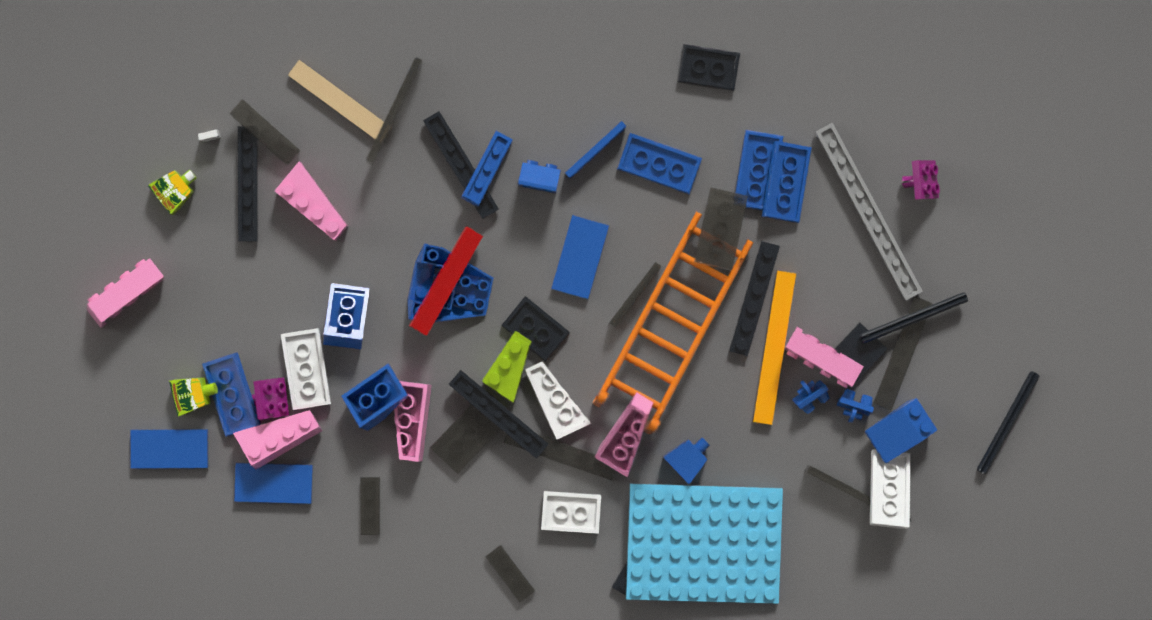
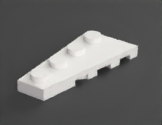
(555, 402)

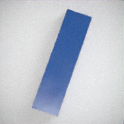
(595, 150)
(486, 168)

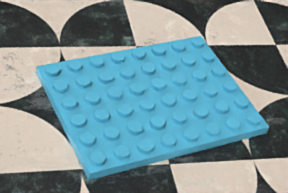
(704, 543)

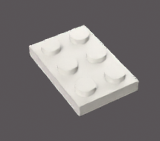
(571, 512)

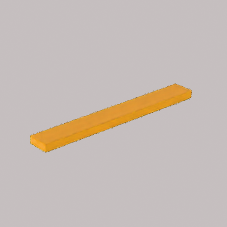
(774, 347)

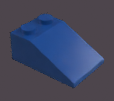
(346, 316)
(375, 397)
(900, 430)

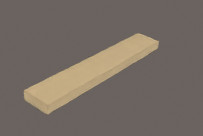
(336, 99)

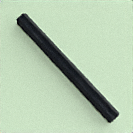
(914, 317)
(1008, 422)

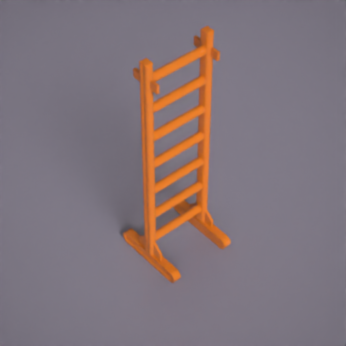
(652, 424)

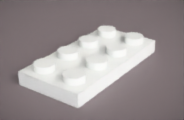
(306, 369)
(890, 491)

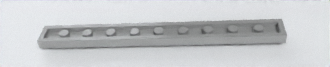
(868, 211)

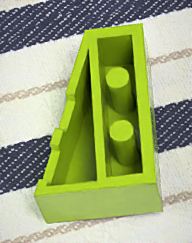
(508, 367)

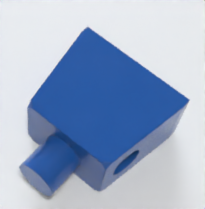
(688, 458)

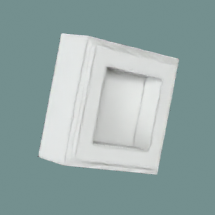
(208, 136)

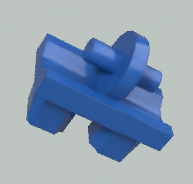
(809, 393)
(847, 402)

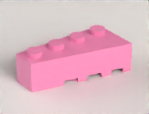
(308, 198)
(124, 291)
(823, 358)
(411, 421)
(277, 437)
(623, 440)

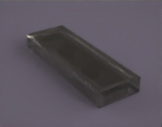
(370, 505)
(510, 573)

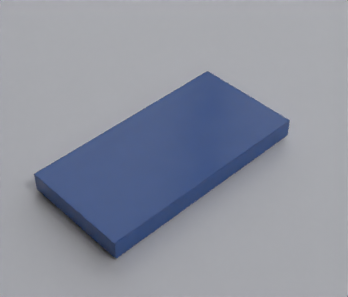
(659, 163)
(755, 167)
(786, 181)
(580, 257)
(234, 397)
(169, 448)
(273, 483)

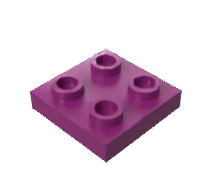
(923, 179)
(270, 398)

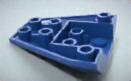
(467, 298)

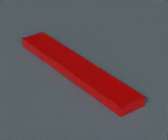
(446, 281)

